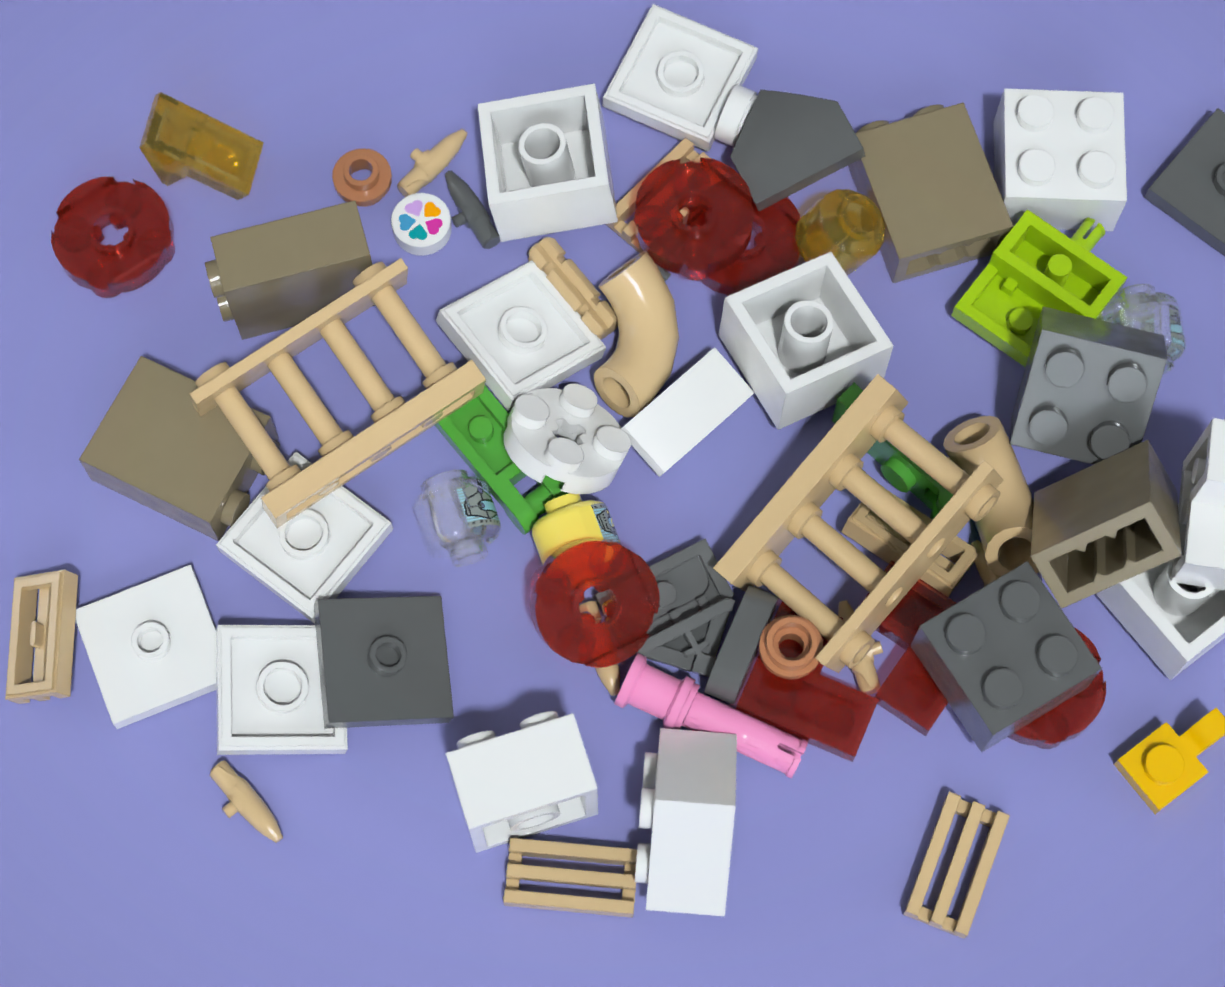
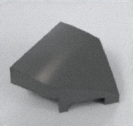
(792, 144)
(690, 610)

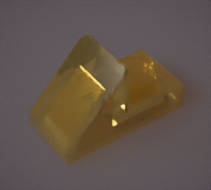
(195, 145)

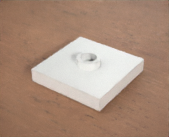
(679, 76)
(520, 334)
(312, 552)
(151, 646)
(271, 692)

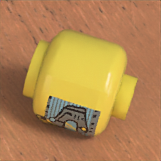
(571, 520)

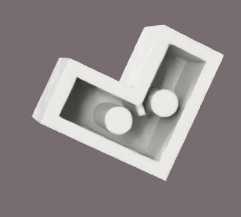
(1203, 512)
(691, 813)

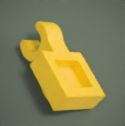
(1168, 763)

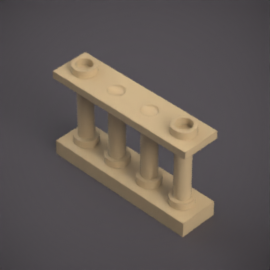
(341, 452)
(838, 465)

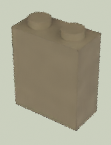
(930, 191)
(287, 268)
(169, 456)
(1105, 524)

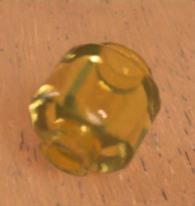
(843, 225)

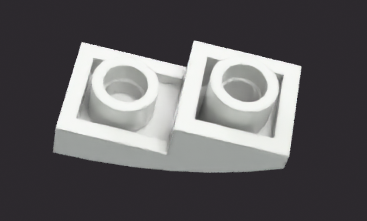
(687, 411)

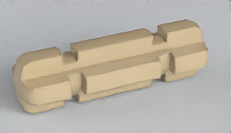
(574, 287)

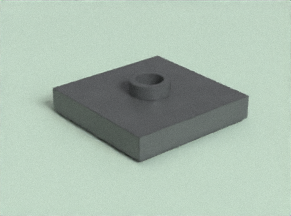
(1194, 184)
(383, 661)

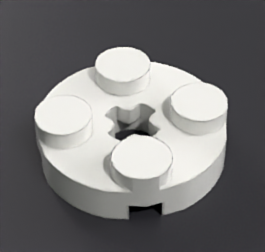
(591, 441)

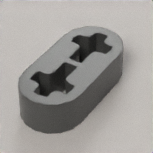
(741, 645)

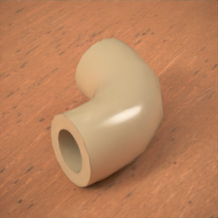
(645, 338)
(1008, 525)

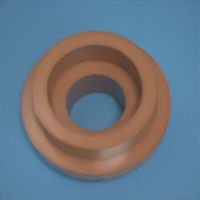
(366, 191)
(793, 628)

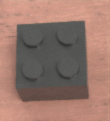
(1086, 387)
(1005, 656)

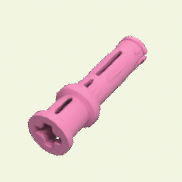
(681, 704)

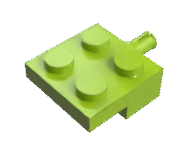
(1035, 270)

